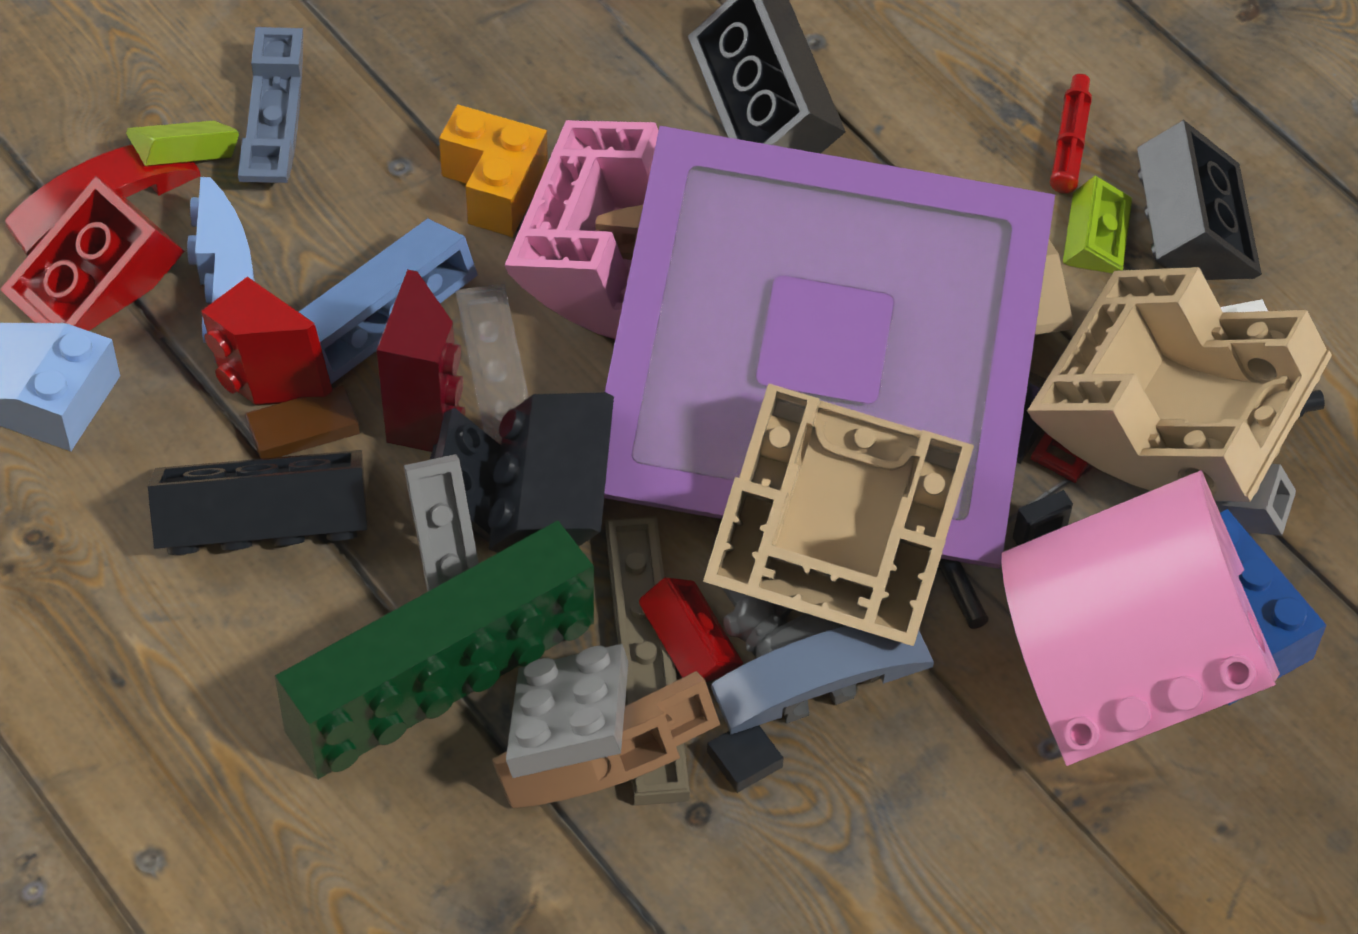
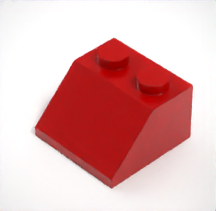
(264, 346)

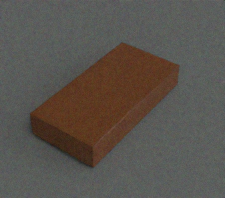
(302, 424)

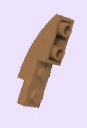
(649, 741)

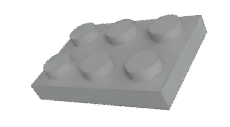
(568, 710)

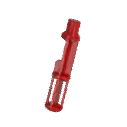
(1071, 135)

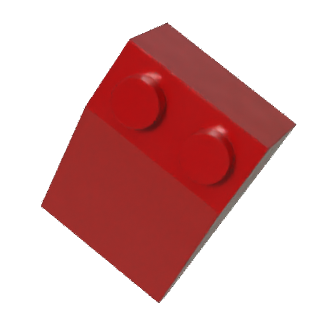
(92, 261)

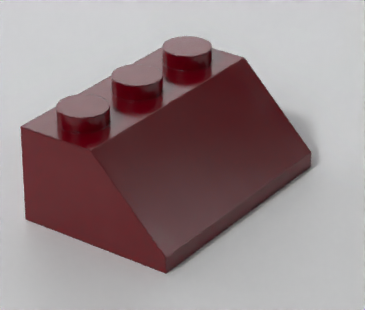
(418, 367)

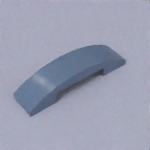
(274, 106)
(810, 669)

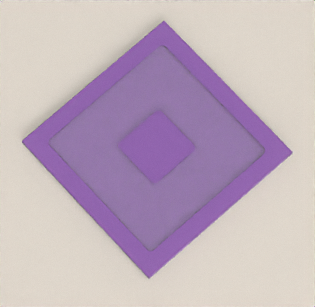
(831, 283)

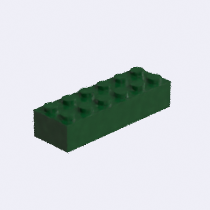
(436, 650)

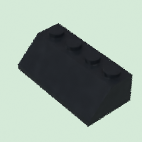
(765, 76)
(258, 501)

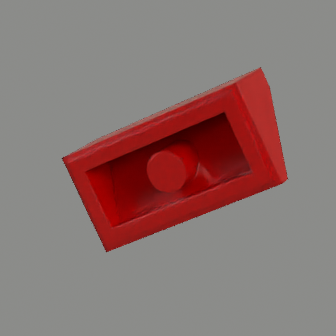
(689, 629)

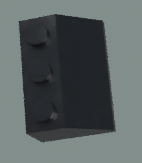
(1197, 205)
(551, 467)

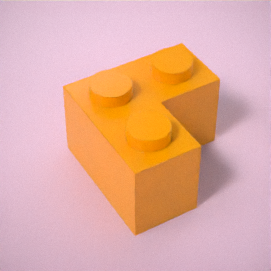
(497, 162)

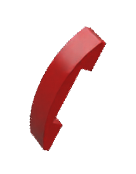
(117, 168)

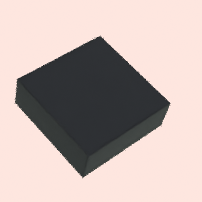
(1042, 517)
(745, 756)

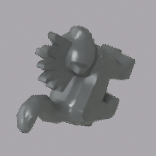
(765, 630)

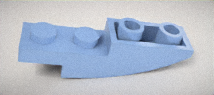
(219, 243)

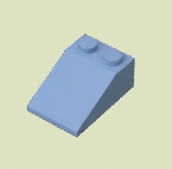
(53, 379)

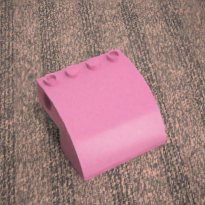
(557, 247)
(1135, 619)

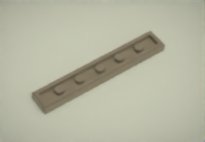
(634, 570)

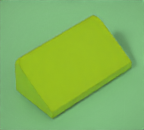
(183, 142)
(1097, 227)

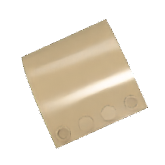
(1178, 386)
(839, 515)

